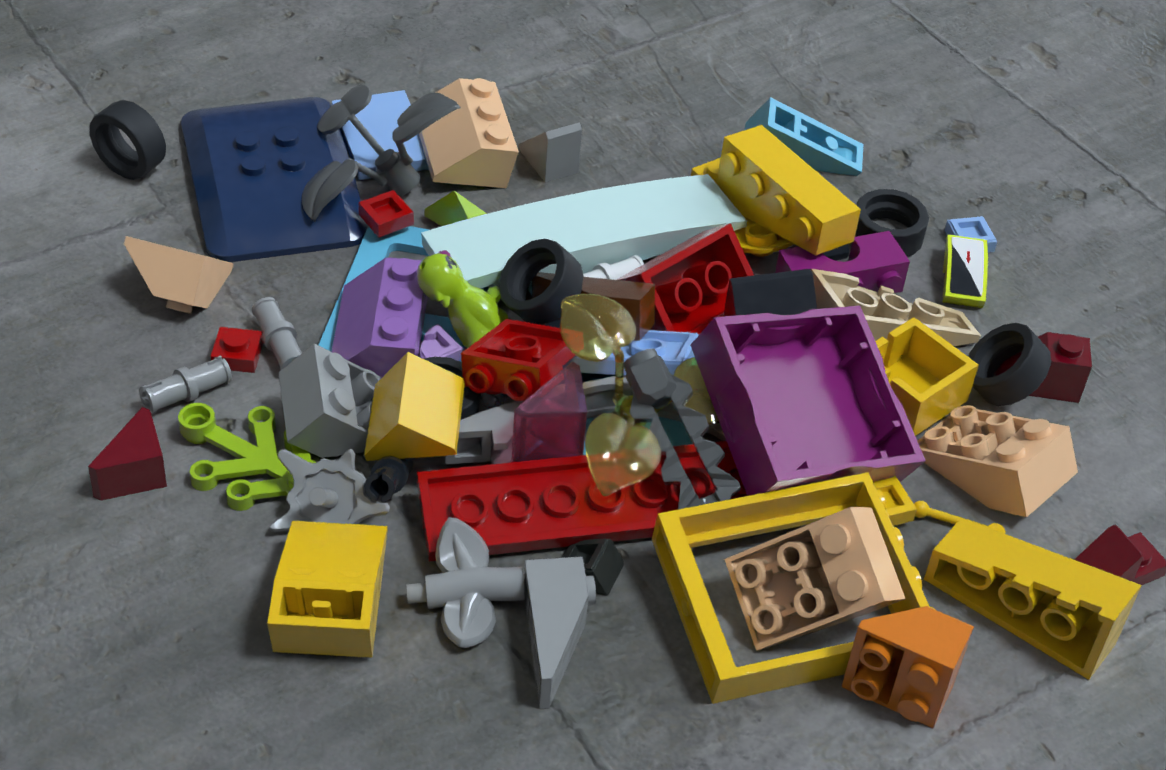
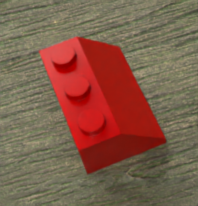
(693, 279)

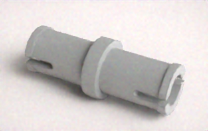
(277, 332)
(185, 384)

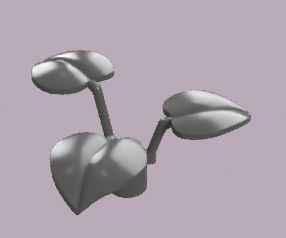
(392, 166)

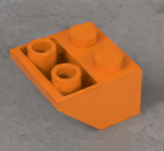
(908, 661)

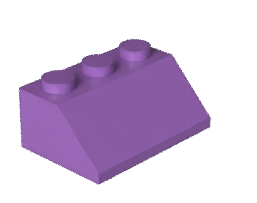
(381, 315)

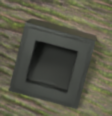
(600, 561)

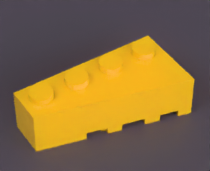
(1034, 593)

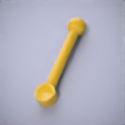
(924, 510)

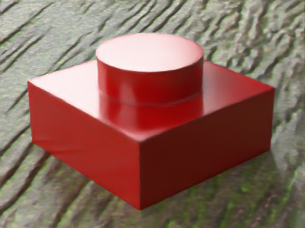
(386, 213)
(239, 348)

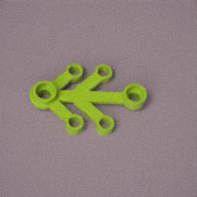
(199, 426)

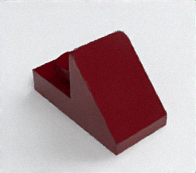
(1124, 556)

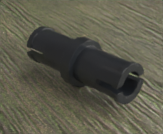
(388, 477)

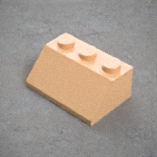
(471, 142)

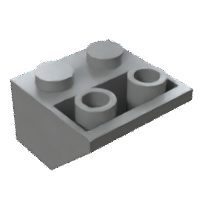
(326, 402)

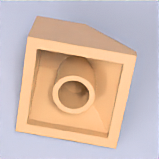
(177, 274)

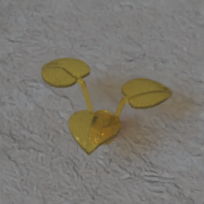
(615, 445)

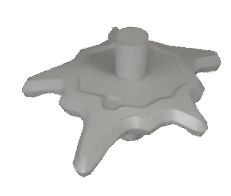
(326, 492)

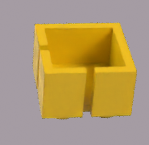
(925, 373)

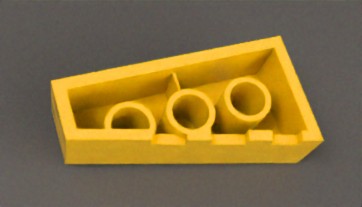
(784, 192)

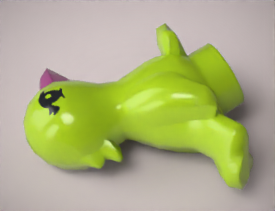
(469, 307)

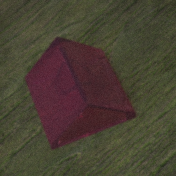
(552, 419)

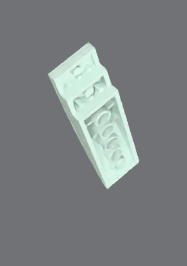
(590, 225)

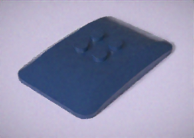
(251, 179)

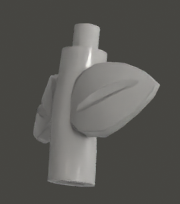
(466, 585)

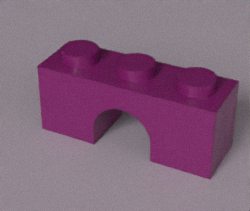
(872, 259)

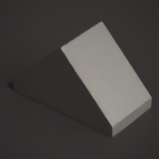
(554, 152)

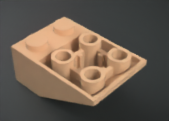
(1001, 457)
(814, 577)

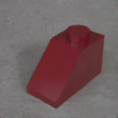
(1068, 368)

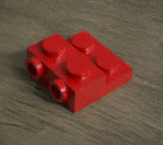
(514, 359)

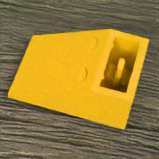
(328, 589)

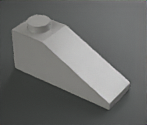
(556, 615)

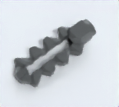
(654, 389)

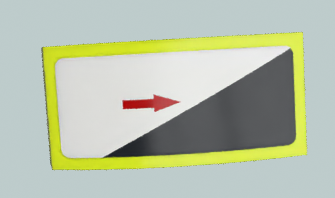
(965, 271)

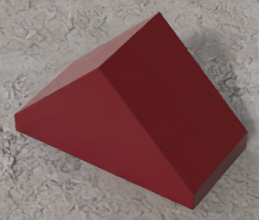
(130, 461)

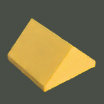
(415, 411)

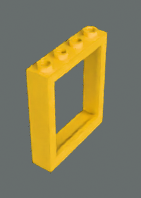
(754, 515)

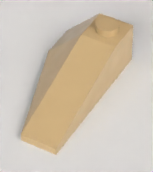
(888, 311)

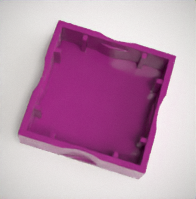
(804, 398)

